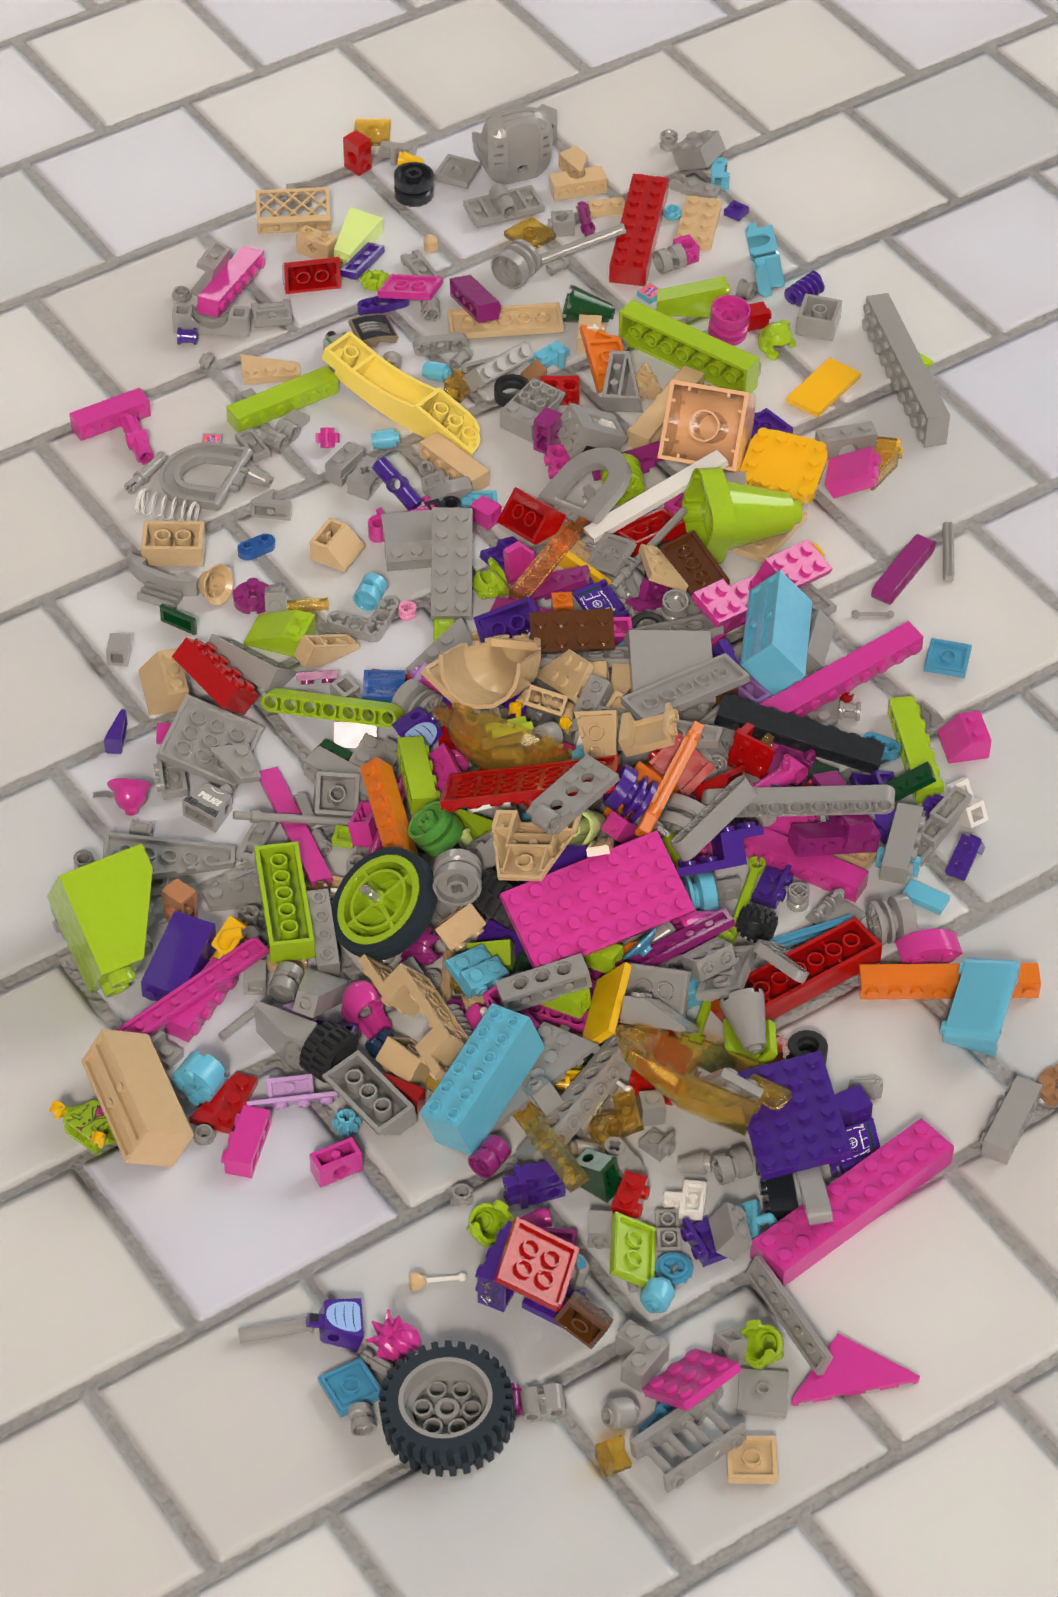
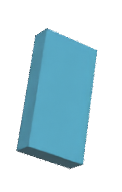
(926, 897)

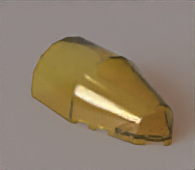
(667, 1066)

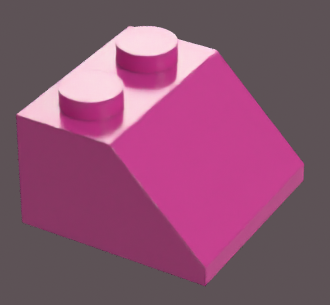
(965, 738)

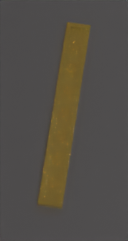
(551, 1147)

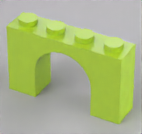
(578, 1002)

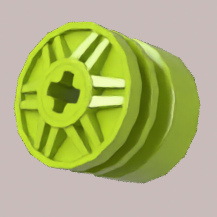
(636, 484)

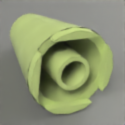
(588, 828)

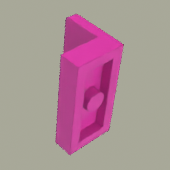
(516, 560)

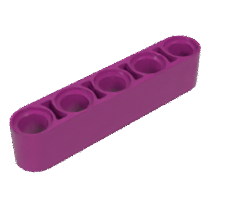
(903, 569)

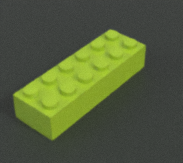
(284, 902)

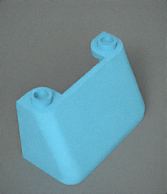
(981, 1004)

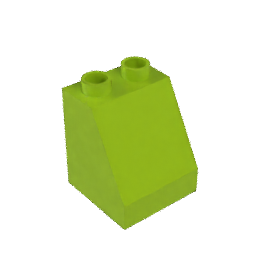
(106, 917)

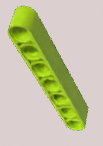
(323, 711)

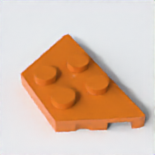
(598, 349)

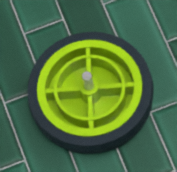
(384, 903)

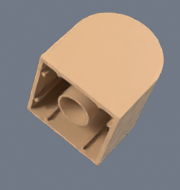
(704, 421)

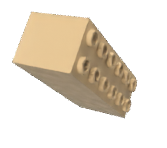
(137, 1098)

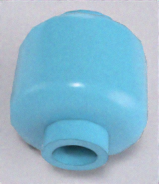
(657, 1295)

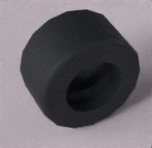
(809, 1041)

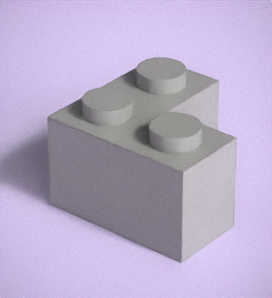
(643, 1353)

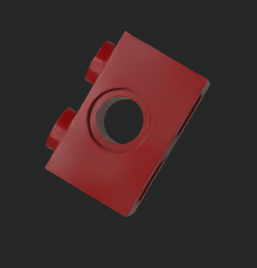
(357, 152)

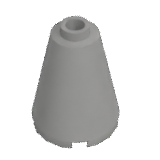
(747, 1018)

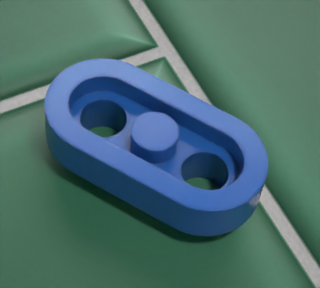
(256, 547)

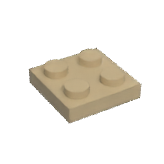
(753, 1461)

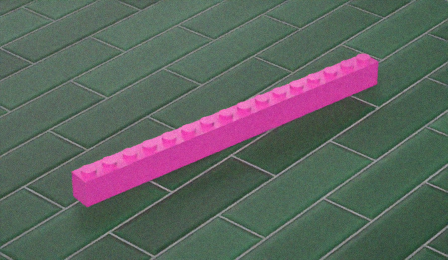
(820, 870)

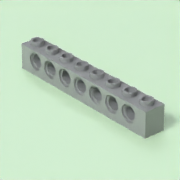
(581, 1097)

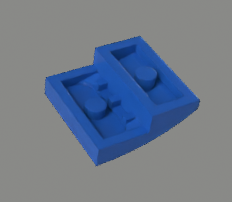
(382, 684)

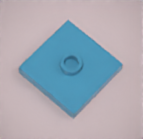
(948, 658)
(349, 1386)

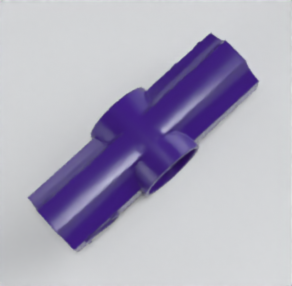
(389, 475)

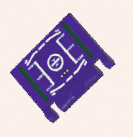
(598, 597)
(863, 1142)

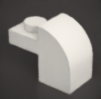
(975, 811)

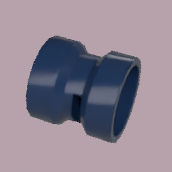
(375, 1044)

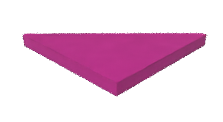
(852, 1373)

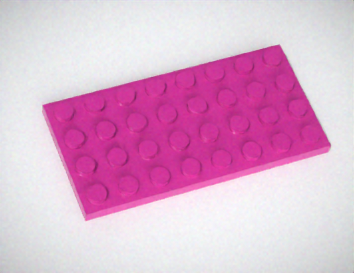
(597, 901)

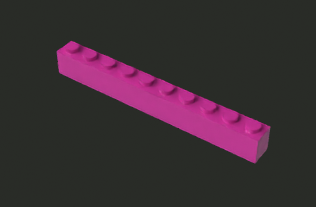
(848, 672)

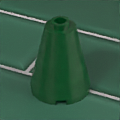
(585, 303)

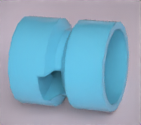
(370, 591)

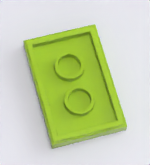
(632, 1250)

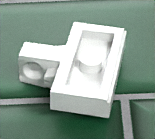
(689, 1200)

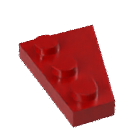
(225, 1105)

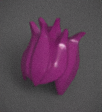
(423, 949)

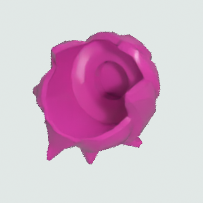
(395, 1338)

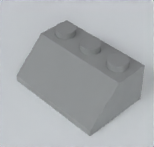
(819, 639)

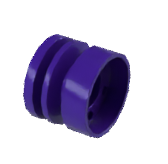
(630, 793)

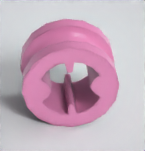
(407, 615)

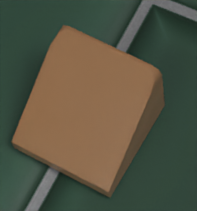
(534, 370)

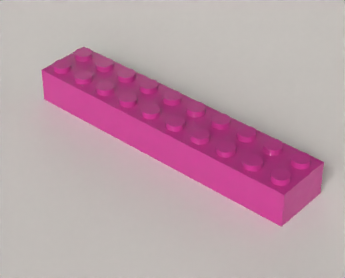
(855, 1200)

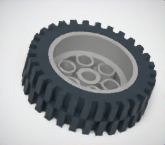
(449, 1373)

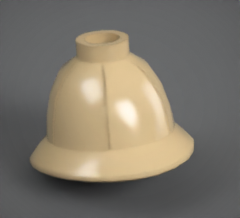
(216, 584)

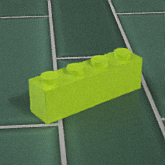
(416, 772)

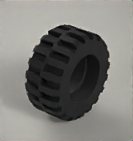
(489, 899)

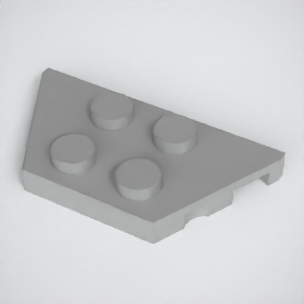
(450, 638)

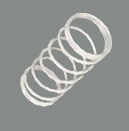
(144, 503)

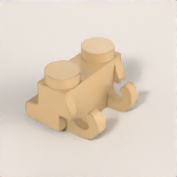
(647, 383)

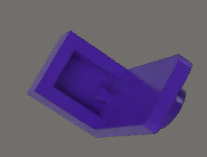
(964, 856)

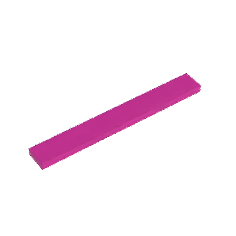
(283, 803)
(197, 988)

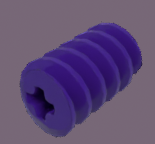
(809, 284)

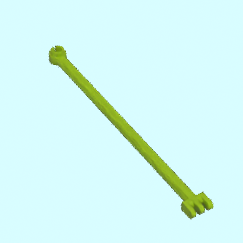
(744, 899)

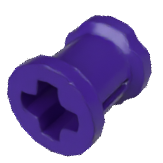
(187, 336)

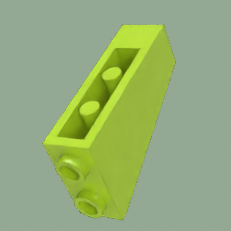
(691, 298)

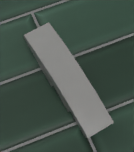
(941, 821)

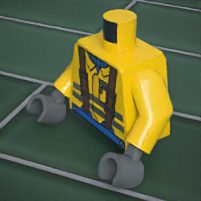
(233, 934)

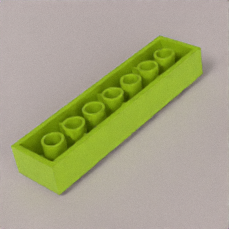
(684, 345)

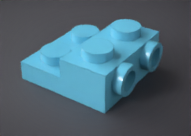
(475, 971)

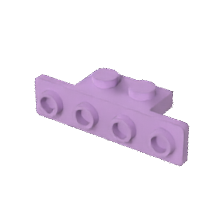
(292, 1091)

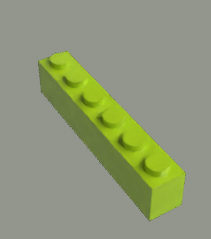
(282, 399)
(914, 742)

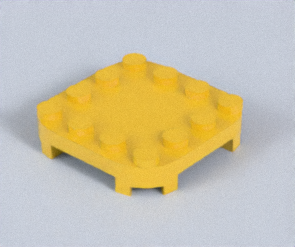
(785, 463)

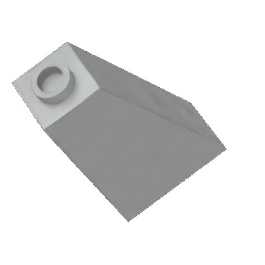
(318, 993)

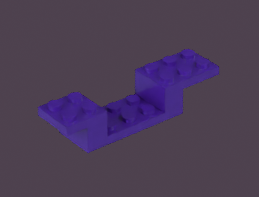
(726, 847)

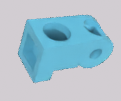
(719, 173)

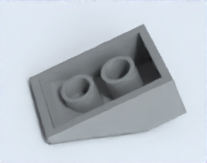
(643, 1009)
(283, 1031)

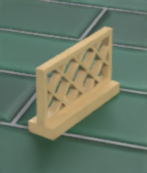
(292, 222)

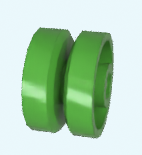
(435, 829)

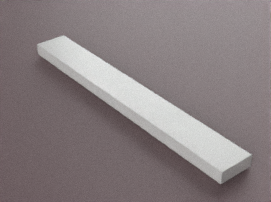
(651, 498)

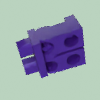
(532, 1185)

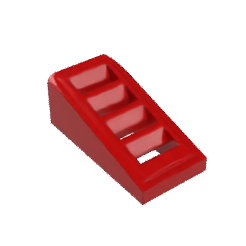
(412, 1092)

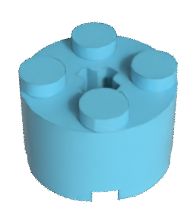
(199, 1077)

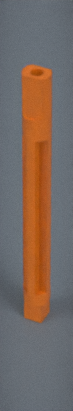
(669, 780)

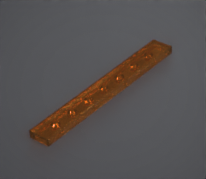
(548, 559)

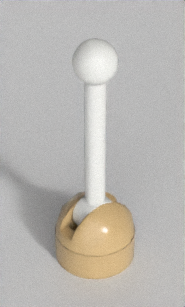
(418, 1281)

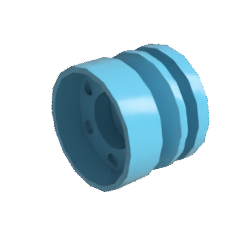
(702, 891)

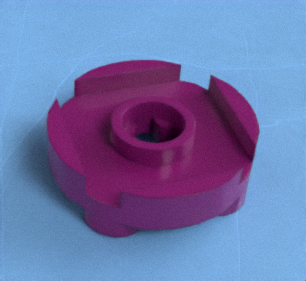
(244, 591)

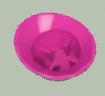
(129, 794)

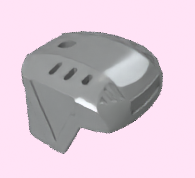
(513, 141)

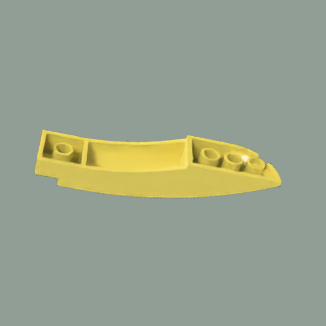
(400, 395)

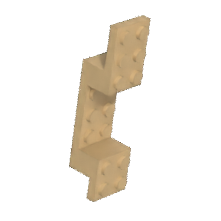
(415, 993)

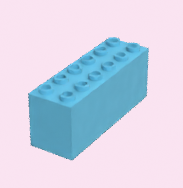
(776, 633)
(482, 1079)

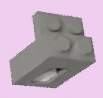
(591, 428)

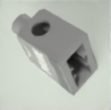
(209, 805)

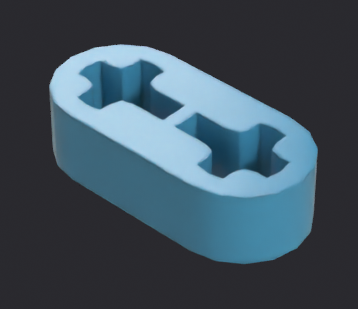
(890, 744)

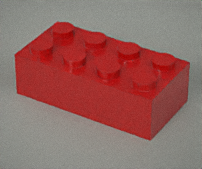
(215, 675)

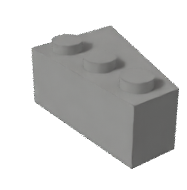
(620, 385)

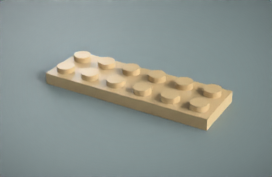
(512, 321)

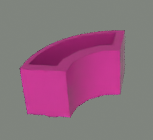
(929, 947)

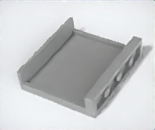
(665, 653)

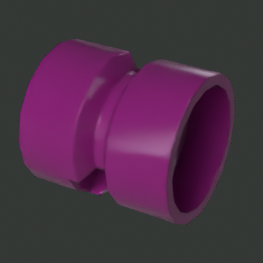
(489, 1156)

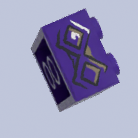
(490, 1292)

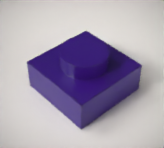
(736, 210)

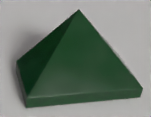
(178, 619)

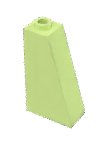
(356, 232)

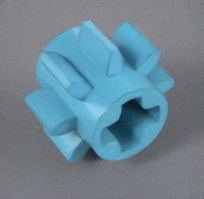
(346, 1122)

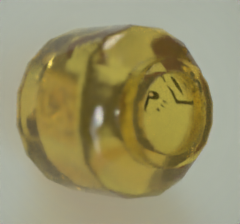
(604, 1126)

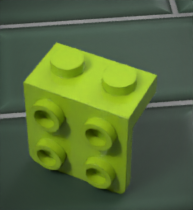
(769, 1051)

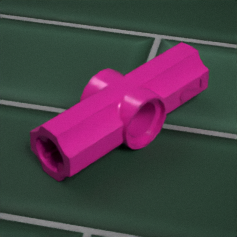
(137, 439)

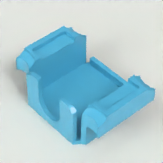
(766, 258)

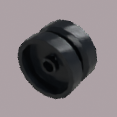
(413, 184)

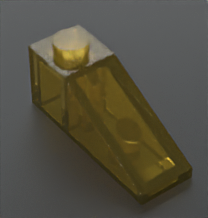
(889, 452)

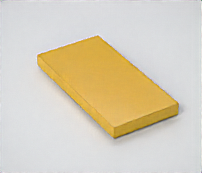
(823, 387)
(606, 1004)

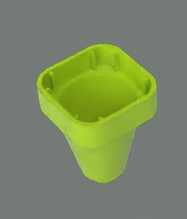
(735, 513)

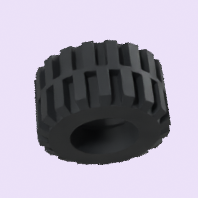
(326, 1048)

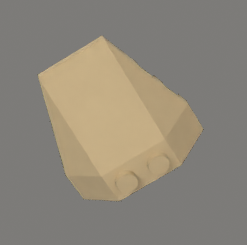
(524, 849)

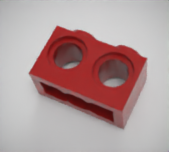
(567, 384)

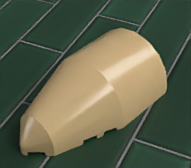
(491, 670)

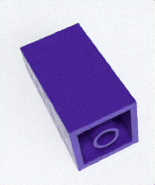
(179, 955)

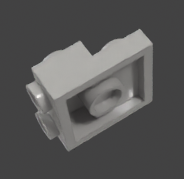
(370, 747)

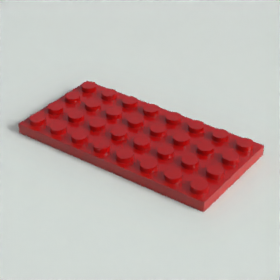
(509, 783)

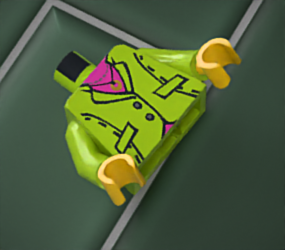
(85, 1124)

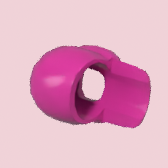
(355, 999)

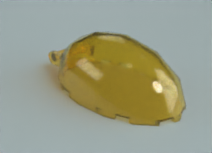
(495, 742)

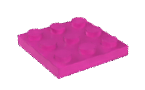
(691, 1379)

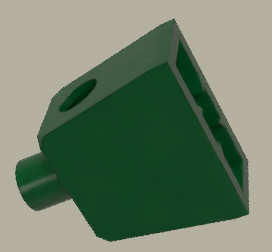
(603, 1174)

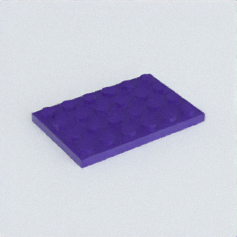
(807, 1128)

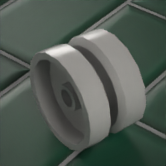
(680, 812)
(457, 877)

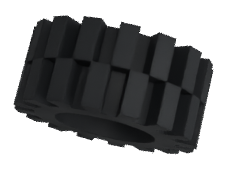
(766, 922)

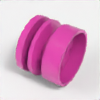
(729, 319)

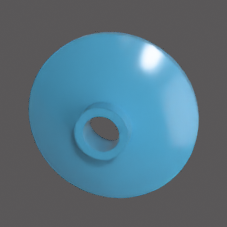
(642, 946)

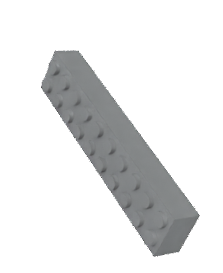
(906, 370)

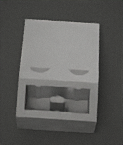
(526, 405)

